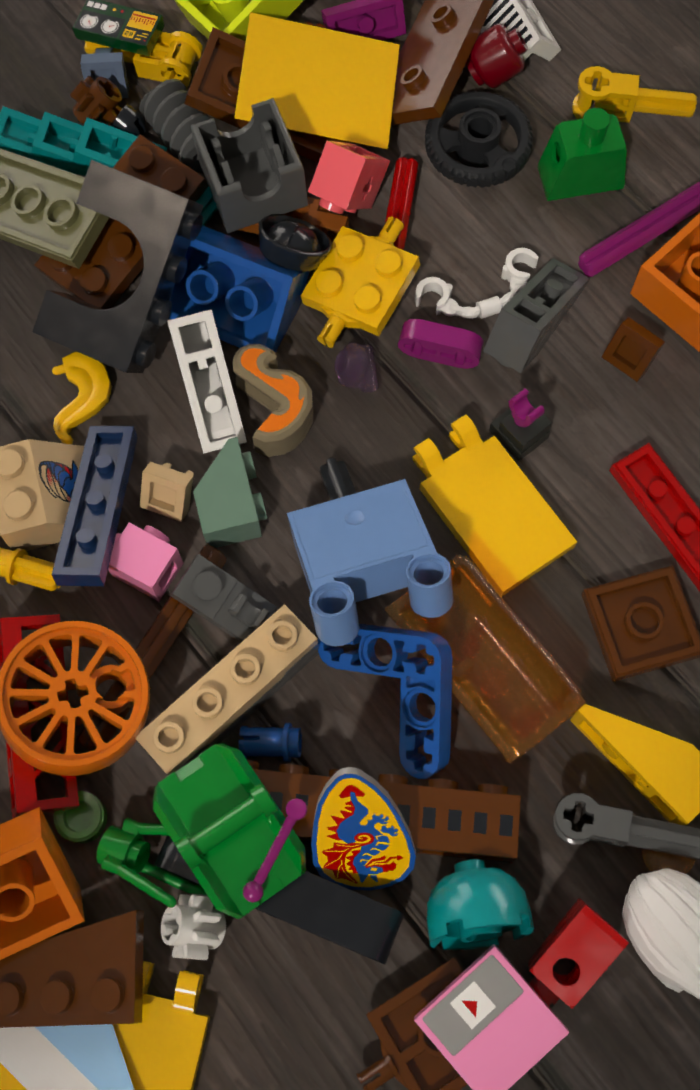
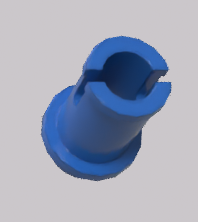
(271, 742)

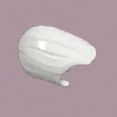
(664, 927)

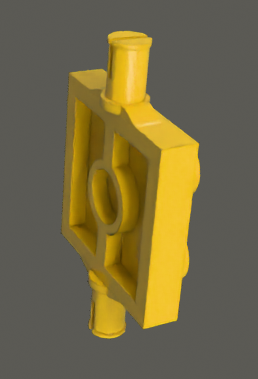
(360, 281)

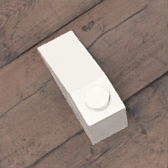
(206, 380)

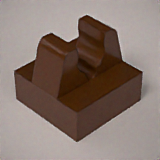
(633, 349)

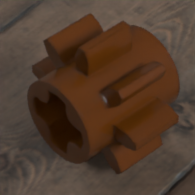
(96, 100)

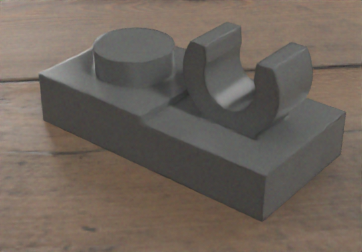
(222, 599)

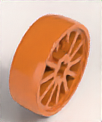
(129, 673)

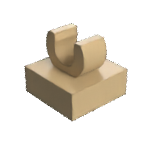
(166, 490)

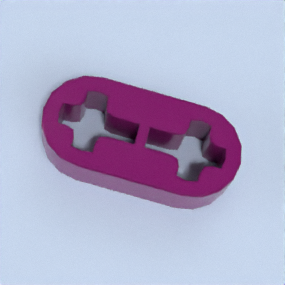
(440, 343)

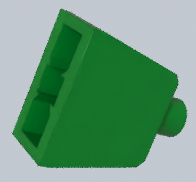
(584, 157)

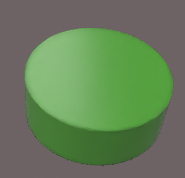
(84, 822)

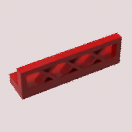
(20, 773)

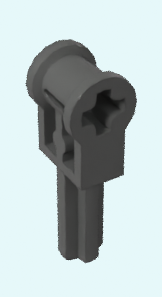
(621, 828)

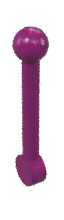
(296, 810)

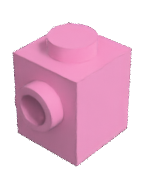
(145, 560)

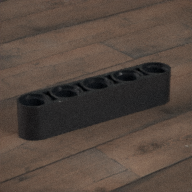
(318, 908)

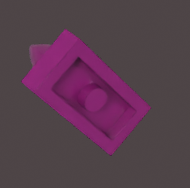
(367, 18)

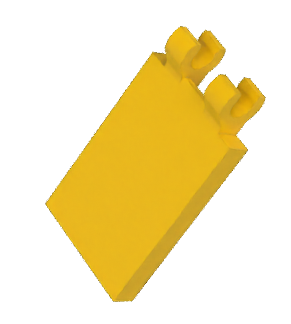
(491, 507)
(170, 1040)

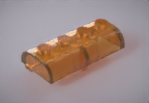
(497, 664)

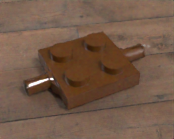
(404, 1046)

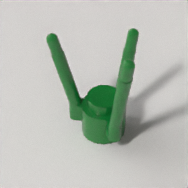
(127, 854)

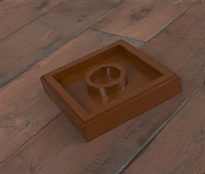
(642, 623)

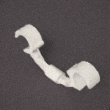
(485, 307)

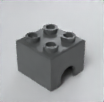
(251, 169)

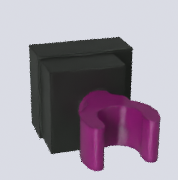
(521, 426)

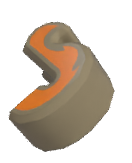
(280, 392)

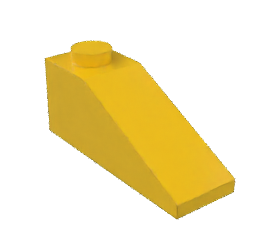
(653, 762)

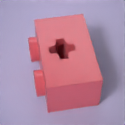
(347, 177)

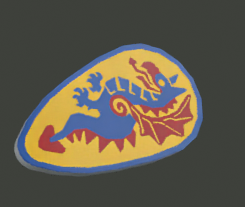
(360, 834)

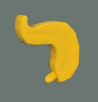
(94, 392)

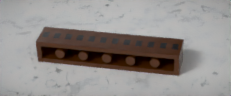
(438, 815)

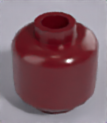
(497, 56)

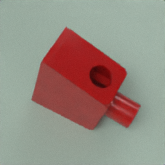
(587, 941)

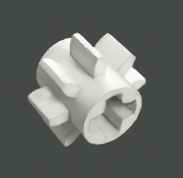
(193, 927)

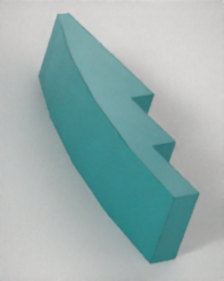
(63, 141)

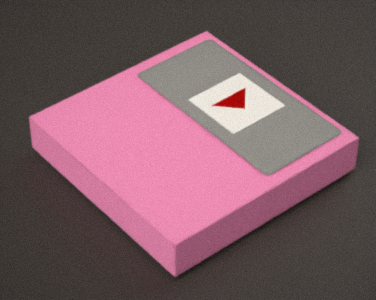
(491, 1023)

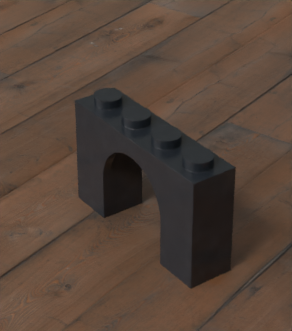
(164, 229)

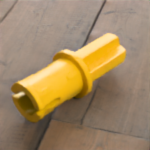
(20, 567)

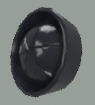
(293, 242)

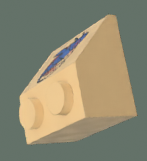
(36, 491)

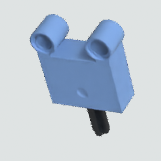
(365, 549)

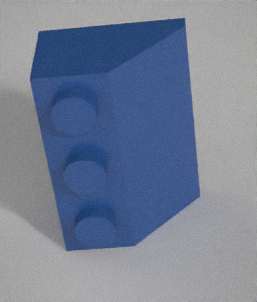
(245, 290)

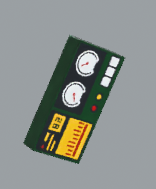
(118, 26)

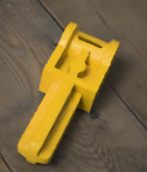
(166, 58)
(621, 96)

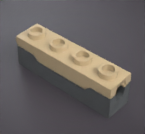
(230, 691)

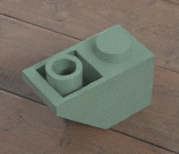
(225, 500)

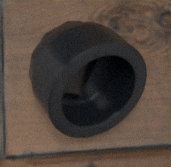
(130, 121)

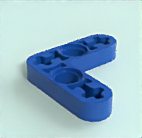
(415, 679)

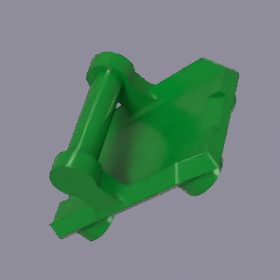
(225, 828)

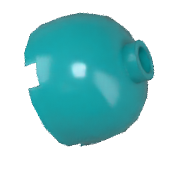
(476, 908)

